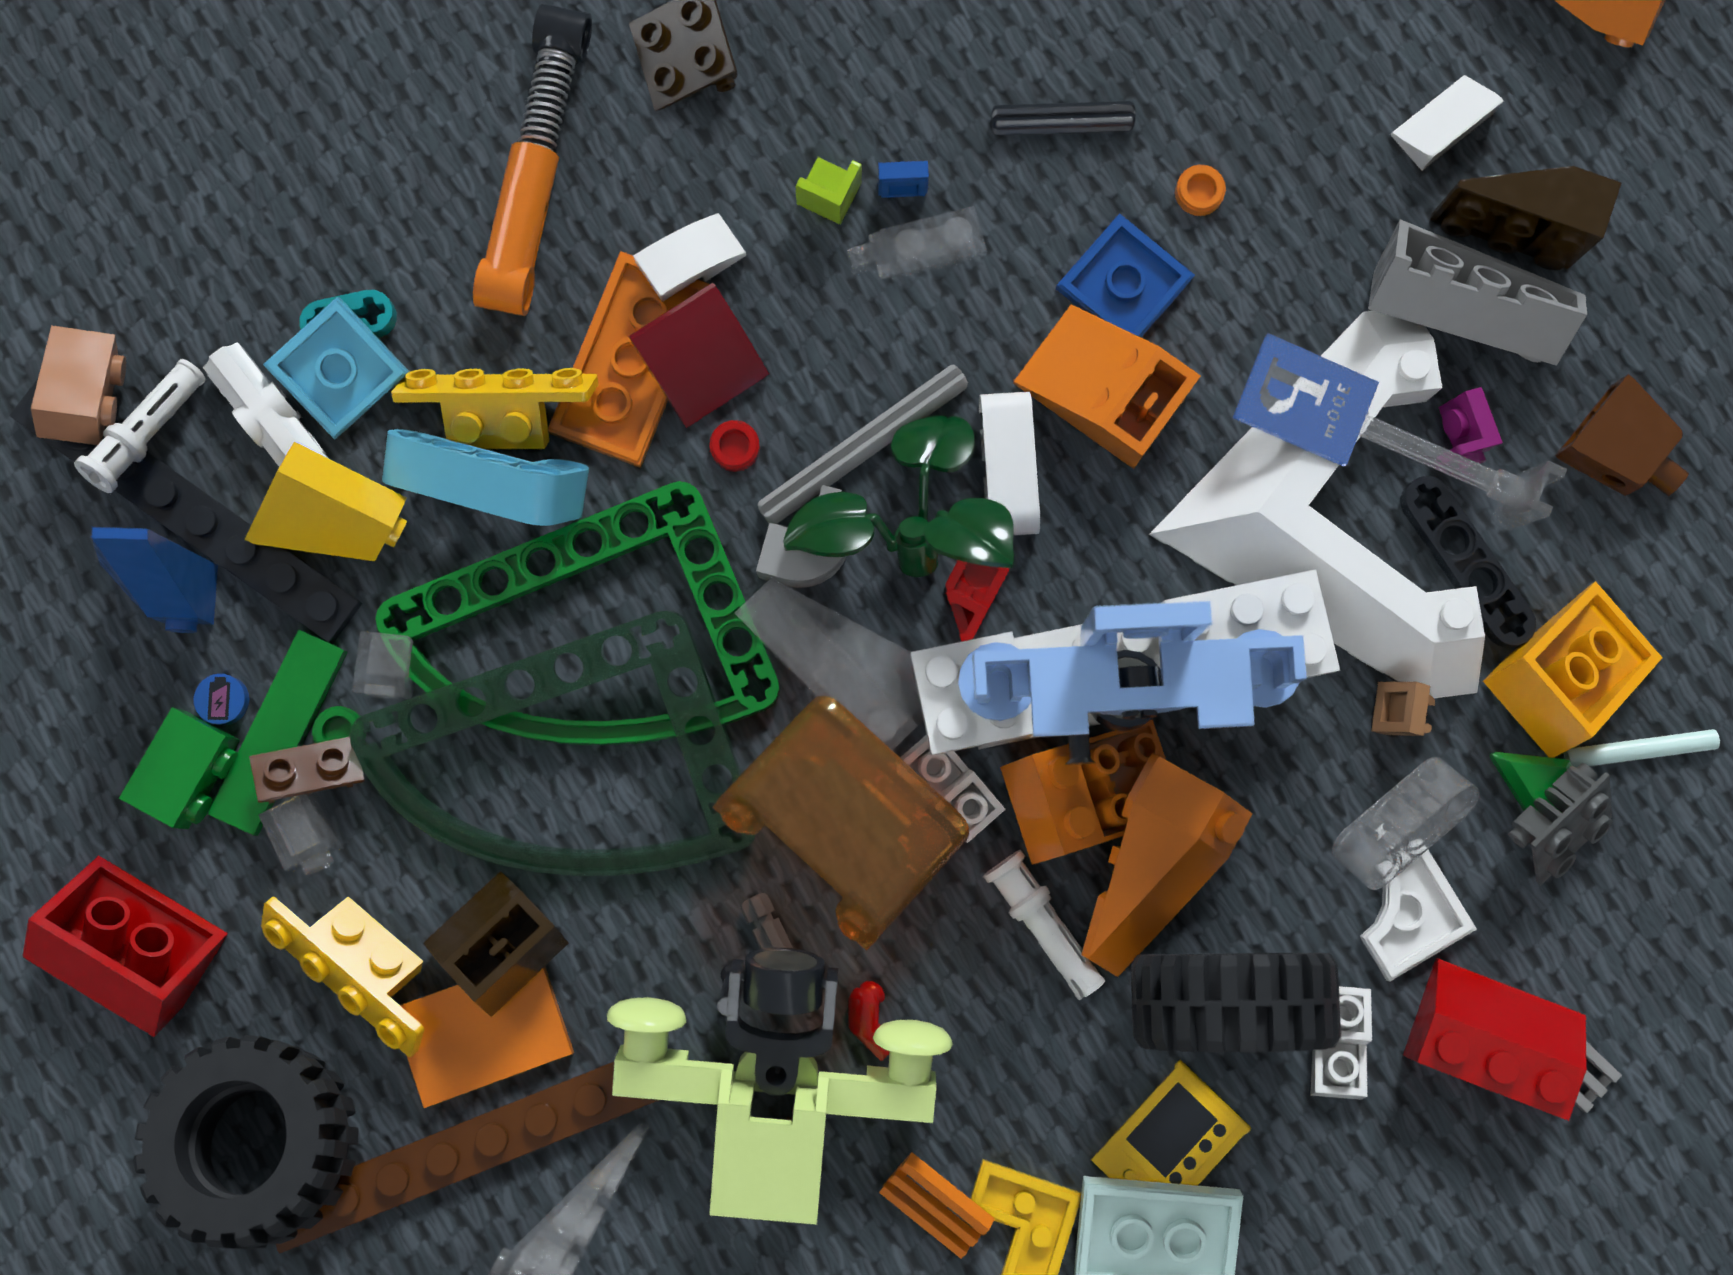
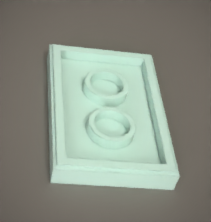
(1156, 1228)

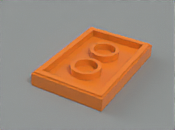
(471, 1049)

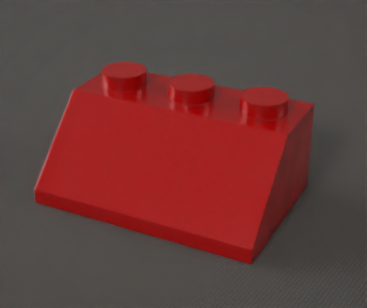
(122, 944)
(1500, 1039)

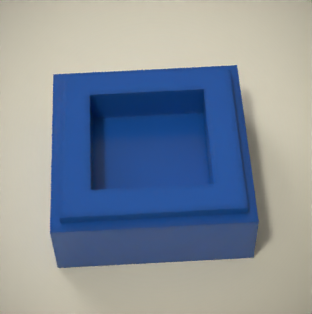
(903, 179)

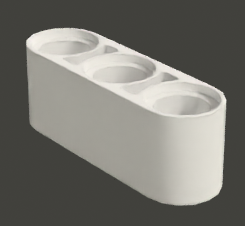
(1011, 457)

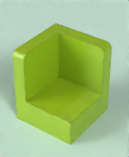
(829, 189)

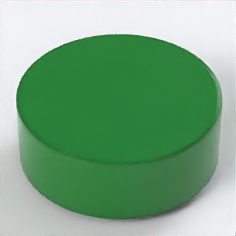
(334, 724)

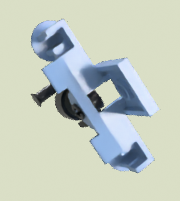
(1127, 686)

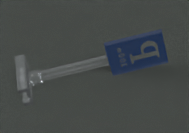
(1327, 408)

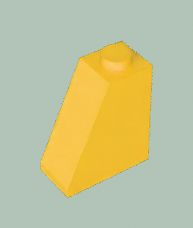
(326, 509)

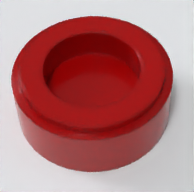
(734, 445)

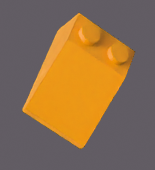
(1573, 672)

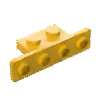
(496, 408)
(355, 961)

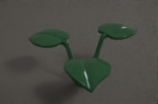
(971, 532)

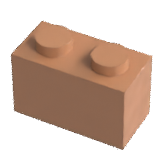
(77, 386)

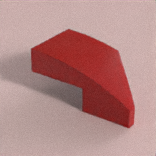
(971, 593)

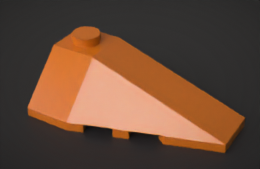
(1170, 848)

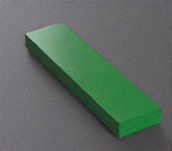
(279, 725)

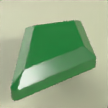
(1529, 775)

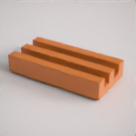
(931, 1209)

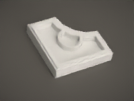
(1415, 919)

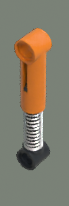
(507, 272)

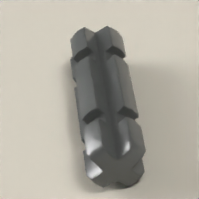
(768, 931)

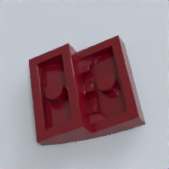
(699, 355)

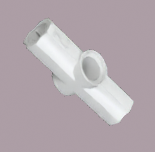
(258, 403)

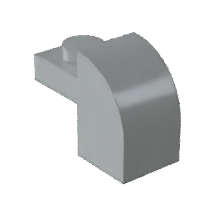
(794, 567)

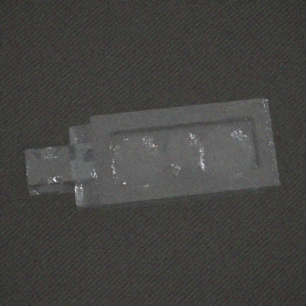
(920, 245)

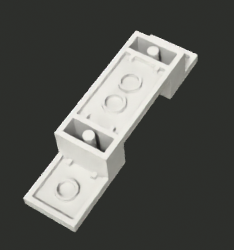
(1279, 604)

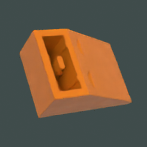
(1107, 383)
(1077, 805)

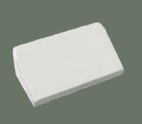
(1446, 120)

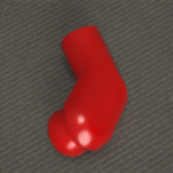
(864, 1015)

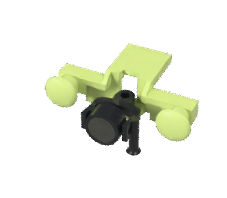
(764, 1163)

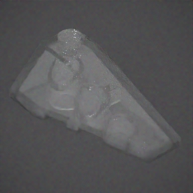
(837, 659)
(567, 1230)

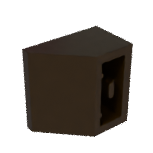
(495, 944)

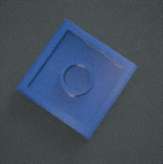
(1125, 278)

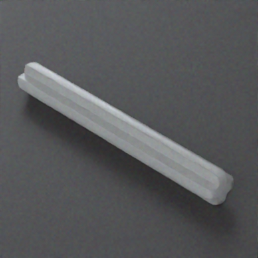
(861, 445)

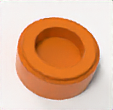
(1200, 190)

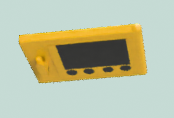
(1173, 1134)

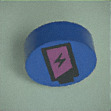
(221, 699)

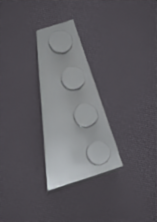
(1474, 296)

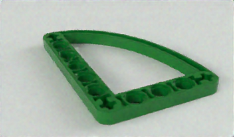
(569, 563)

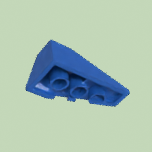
(159, 576)

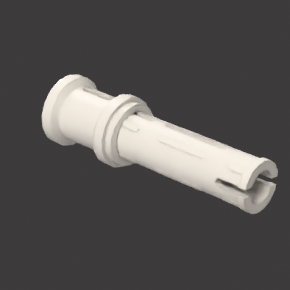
(128, 440)
(1032, 905)

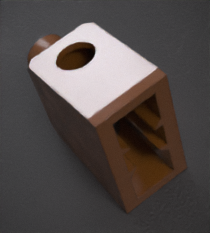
(1626, 442)

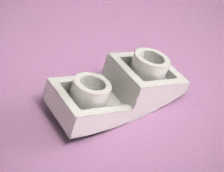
(689, 254)
(955, 784)
(1343, 1069)

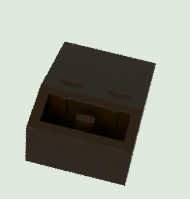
(1536, 212)

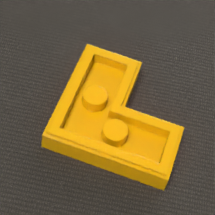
(1037, 1211)

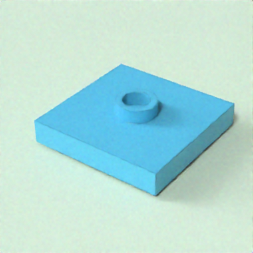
(336, 368)

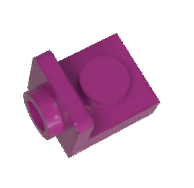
(1470, 425)

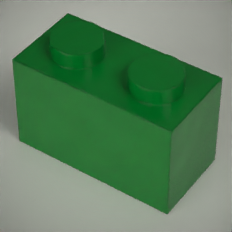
(181, 770)

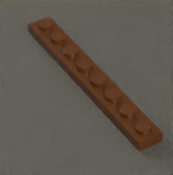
(471, 1149)

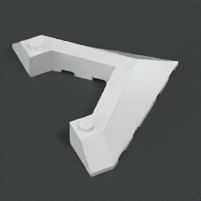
(1256, 524)

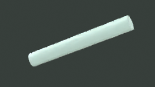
(1644, 748)

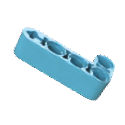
(485, 480)

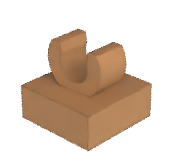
(1402, 708)

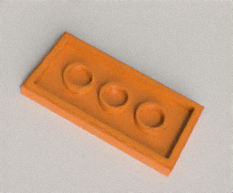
(628, 400)

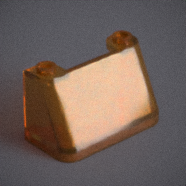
(848, 815)

